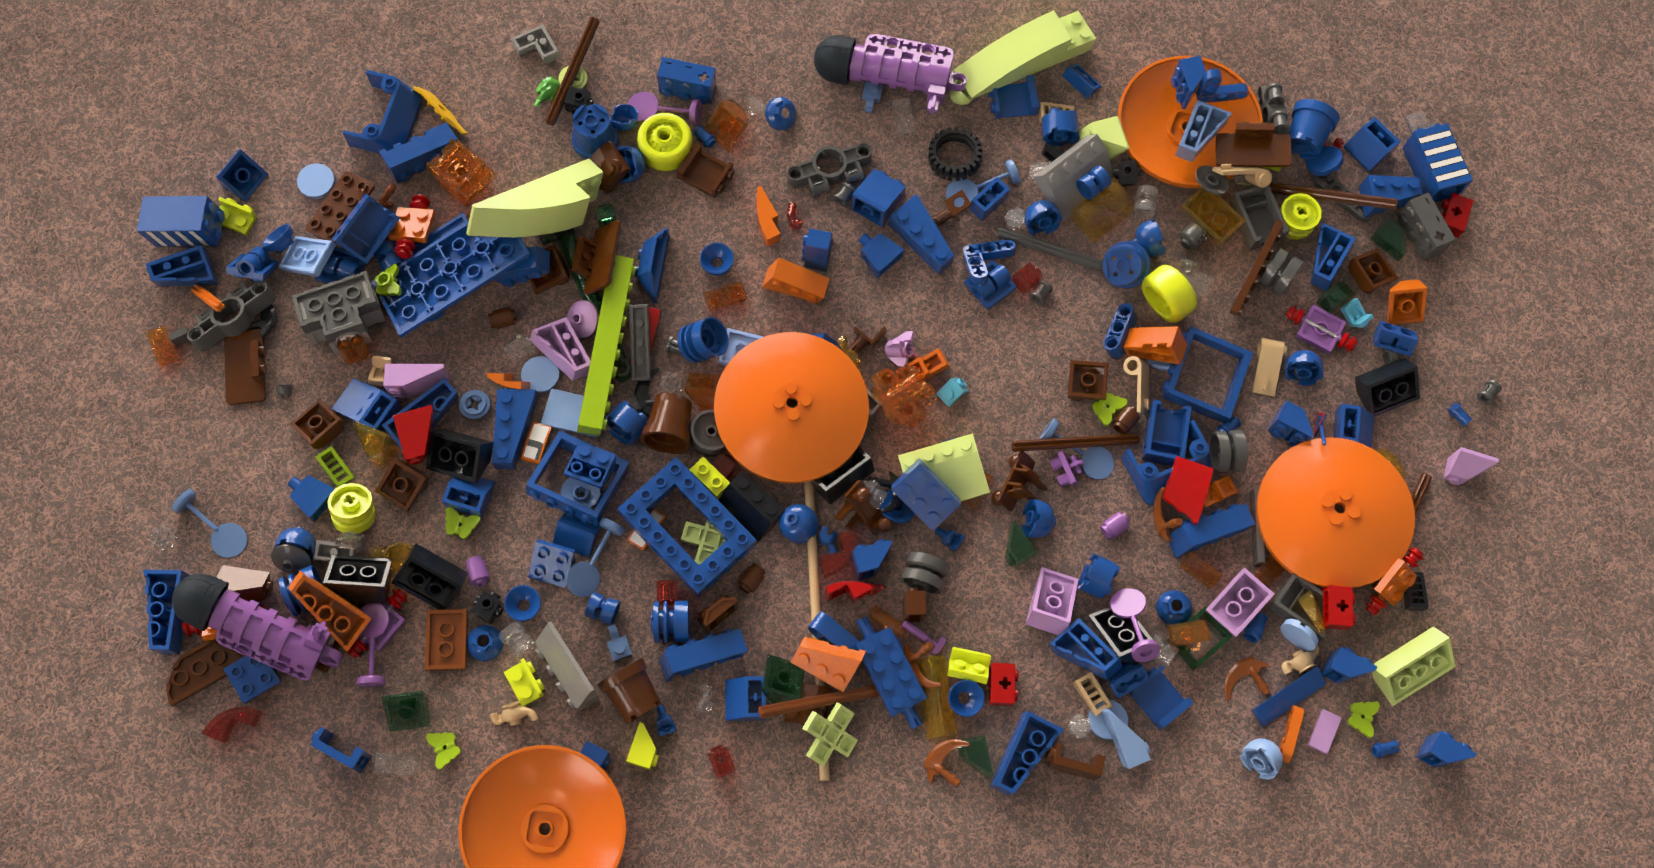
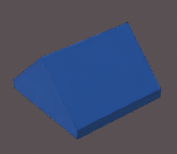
(241, 175)
(576, 534)

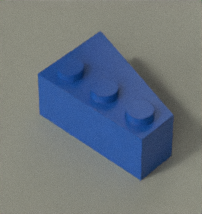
(817, 249)
(1330, 254)
(530, 268)
(1086, 650)

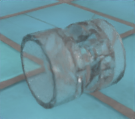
(1146, 202)
(516, 639)
(1167, 651)

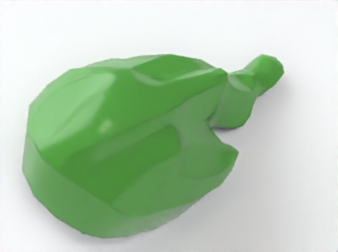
(547, 88)

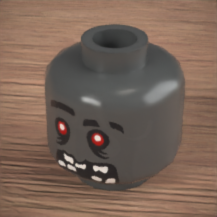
(1193, 236)

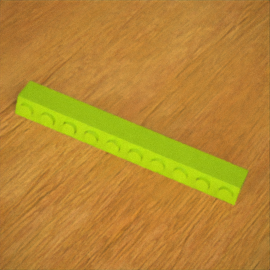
(605, 348)

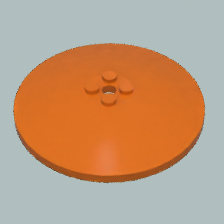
(1155, 121)
(786, 441)
(1328, 546)
(537, 787)

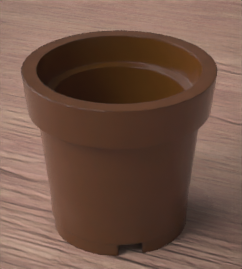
(668, 425)
(631, 691)

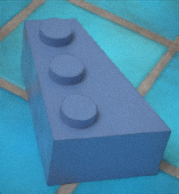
(1201, 128)

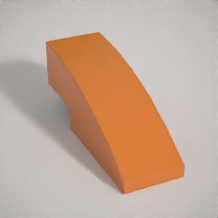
(767, 218)
(931, 363)

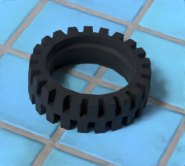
(957, 171)

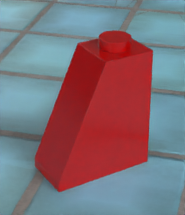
(414, 433)

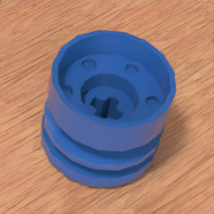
(703, 340)
(289, 599)
(670, 621)

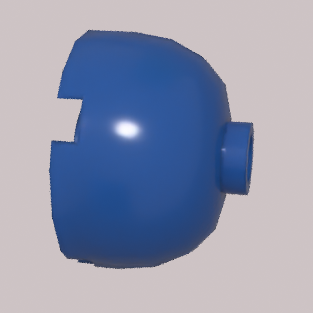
(635, 161)
(1045, 215)
(1150, 237)
(1307, 365)
(1040, 517)
(798, 523)
(297, 537)

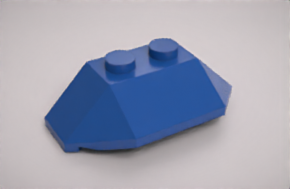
(652, 263)

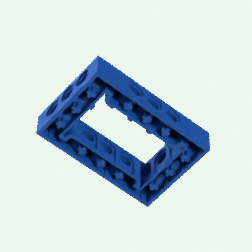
(696, 577)

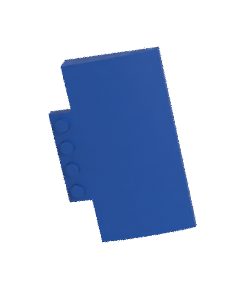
(447, 271)

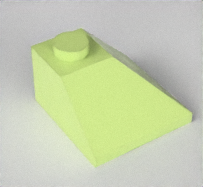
(1110, 133)

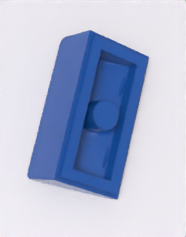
(1081, 80)

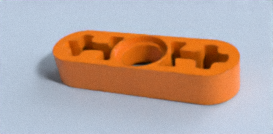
(1292, 727)

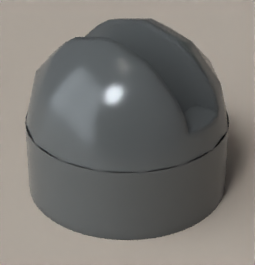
(1390, 356)
(284, 389)

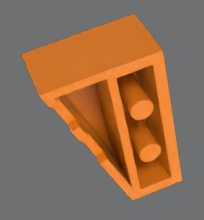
(1156, 344)

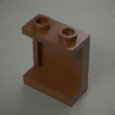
(704, 171)
(1089, 771)

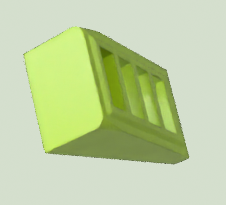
(326, 453)

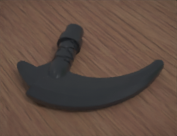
(266, 322)
(641, 396)
(896, 501)

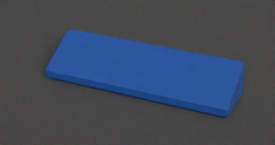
(1289, 696)

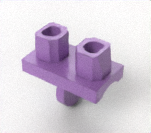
(1062, 461)

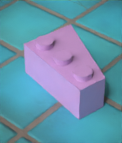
(562, 347)

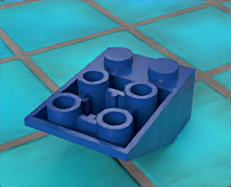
(366, 405)

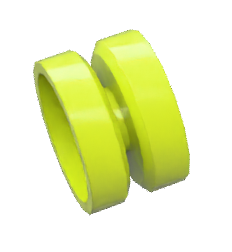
(1300, 215)
(351, 508)

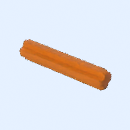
(207, 297)

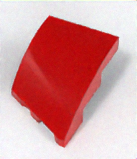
(1188, 487)
(853, 589)

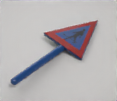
(1318, 426)

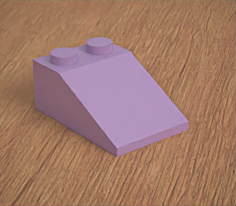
(412, 379)
(1052, 601)
(1239, 602)

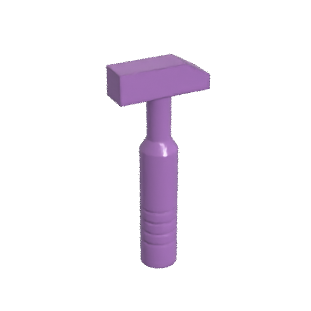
(924, 637)

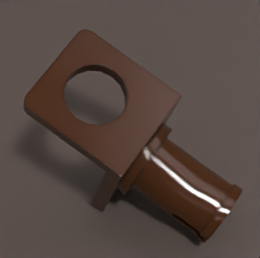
(951, 210)
(862, 339)

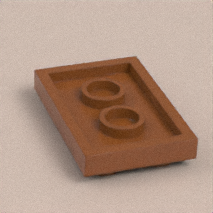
(446, 640)

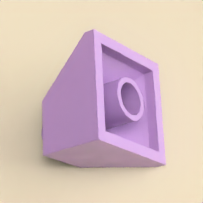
(1466, 465)

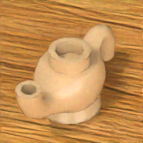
(1301, 661)
(513, 714)

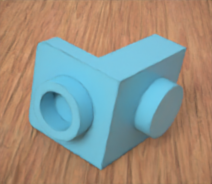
(1355, 314)
(952, 391)

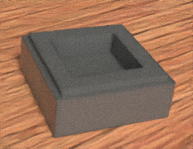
(179, 336)

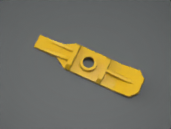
(440, 109)

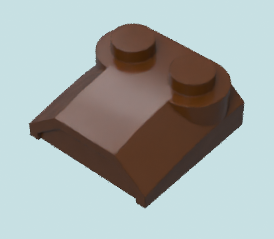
(612, 165)
(1371, 271)
(557, 274)
(1087, 380)
(318, 425)
(402, 484)
(718, 612)
(808, 690)

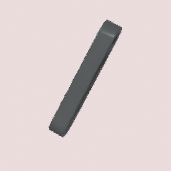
(1336, 184)

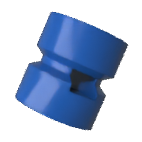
(1093, 182)
(386, 256)
(602, 608)

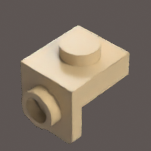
(376, 375)

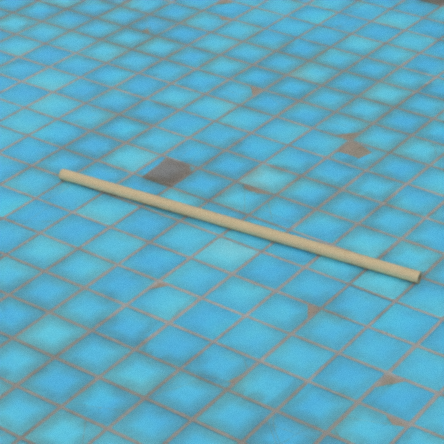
(814, 594)

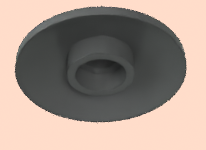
(1211, 181)
(290, 558)

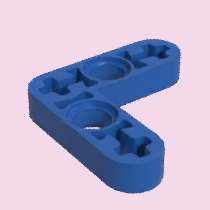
(1210, 91)
(977, 254)

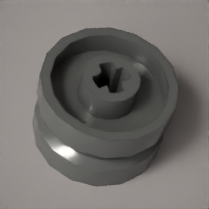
(1281, 272)
(701, 440)
(1228, 451)
(925, 572)

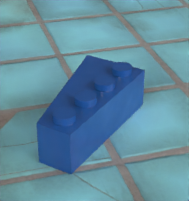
(1026, 747)

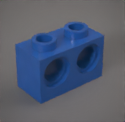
(1395, 338)

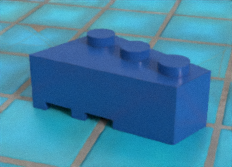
(1390, 187)
(183, 269)

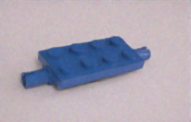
(890, 672)

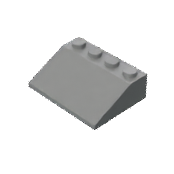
(1059, 178)
(565, 668)

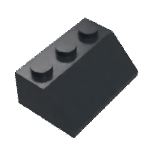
(1388, 386)
(458, 454)
(841, 480)
(751, 505)
(430, 577)
(359, 578)
(1118, 632)

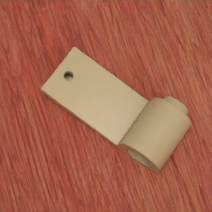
(1254, 175)
(1268, 366)
(1140, 369)

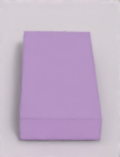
(1324, 731)

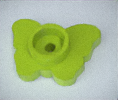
(387, 282)
(1113, 402)
(453, 520)
(1363, 724)
(440, 740)

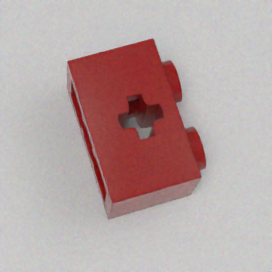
(1456, 213)
(1332, 615)
(998, 695)

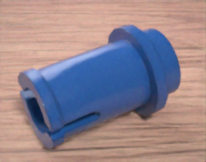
(707, 139)
(1459, 414)
(1231, 424)
(1382, 749)

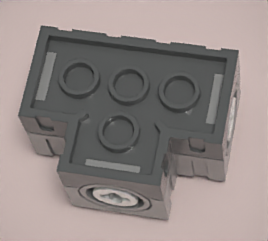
(339, 310)

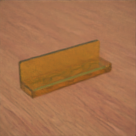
(937, 714)

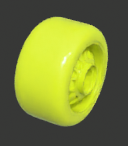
(664, 141)
(1169, 293)

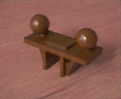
(1014, 486)
(858, 501)

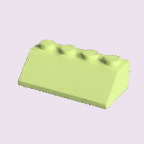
(1414, 665)

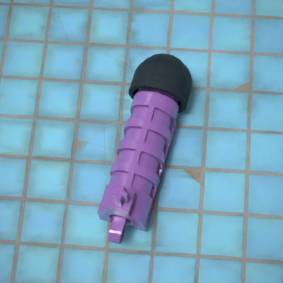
(842, 60)
(252, 630)

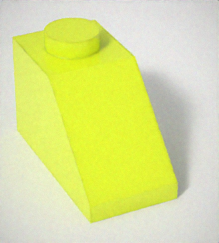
(642, 750)

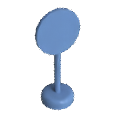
(971, 189)
(1097, 460)
(227, 539)
(583, 576)

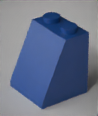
(877, 197)

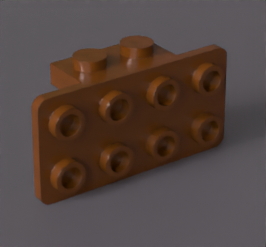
(1253, 146)
(338, 206)
(596, 257)
(245, 368)

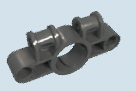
(1273, 107)
(817, 181)
(211, 325)

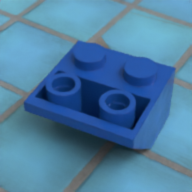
(1187, 79)
(1372, 144)
(1291, 424)
(1354, 424)
(591, 465)
(468, 496)
(869, 559)
(1344, 666)
(744, 698)
(1442, 750)

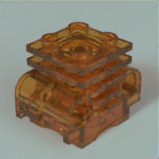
(458, 161)
(903, 394)

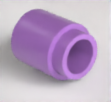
(1115, 525)
(477, 571)

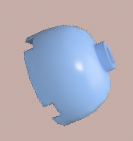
(1263, 757)

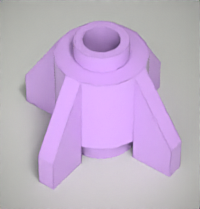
(901, 349)

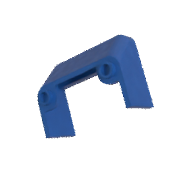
(398, 118)
(1150, 480)

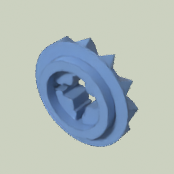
(477, 396)

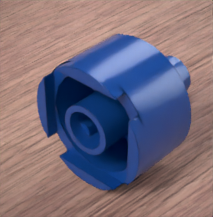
(1060, 127)
(626, 423)
(1097, 576)

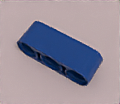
(1119, 322)
(828, 630)

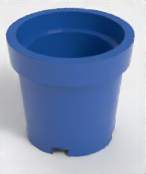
(590, 119)
(1311, 127)
(1139, 263)

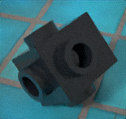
(576, 98)
(1127, 179)
(488, 613)

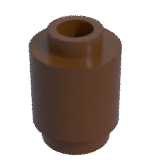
(502, 317)
(1126, 420)
(751, 578)

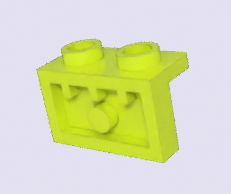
(237, 217)
(710, 477)
(969, 665)
(524, 683)

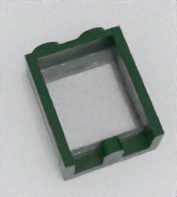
(1196, 653)

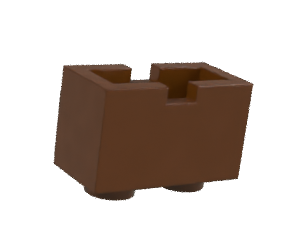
(914, 605)

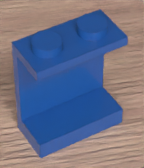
(1015, 99)
(1160, 699)

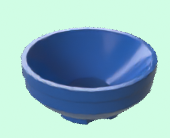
(774, 115)
(279, 239)
(713, 251)
(518, 594)
(1166, 612)
(487, 652)
(975, 694)

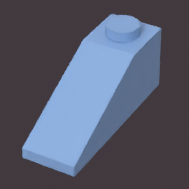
(1129, 745)

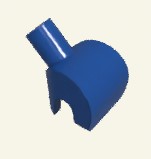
(950, 538)
(827, 540)
(664, 722)

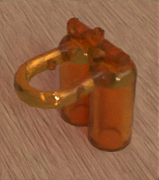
(354, 350)

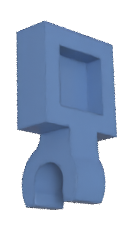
(872, 94)
(619, 645)

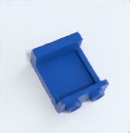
(356, 761)

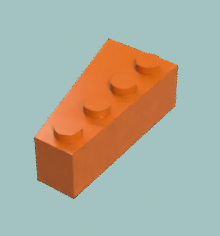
(340, 616)

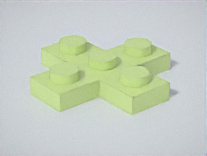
(705, 537)
(830, 734)

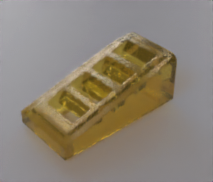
(1312, 609)

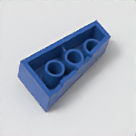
(412, 156)
(921, 234)
(441, 398)
(512, 420)
(1211, 529)
(164, 625)
(702, 653)

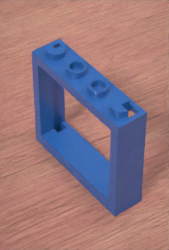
(1177, 397)
(568, 506)

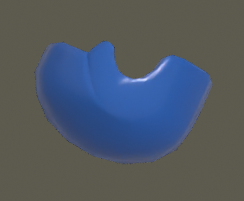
(624, 117)

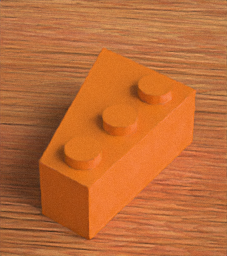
(795, 281)
(828, 662)

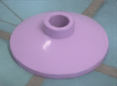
(583, 318)

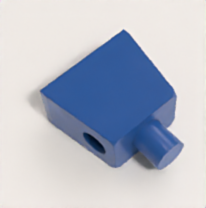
(879, 253)
(310, 495)

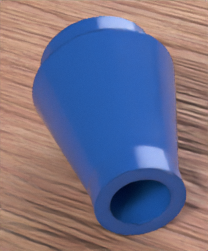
(1254, 630)

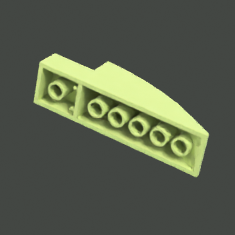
(1026, 51)
(540, 206)

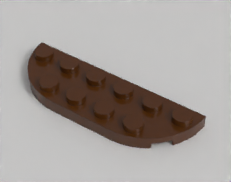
(1257, 270)
(199, 670)

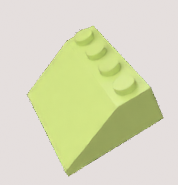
(955, 464)

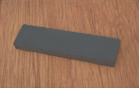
(640, 342)
(1257, 542)

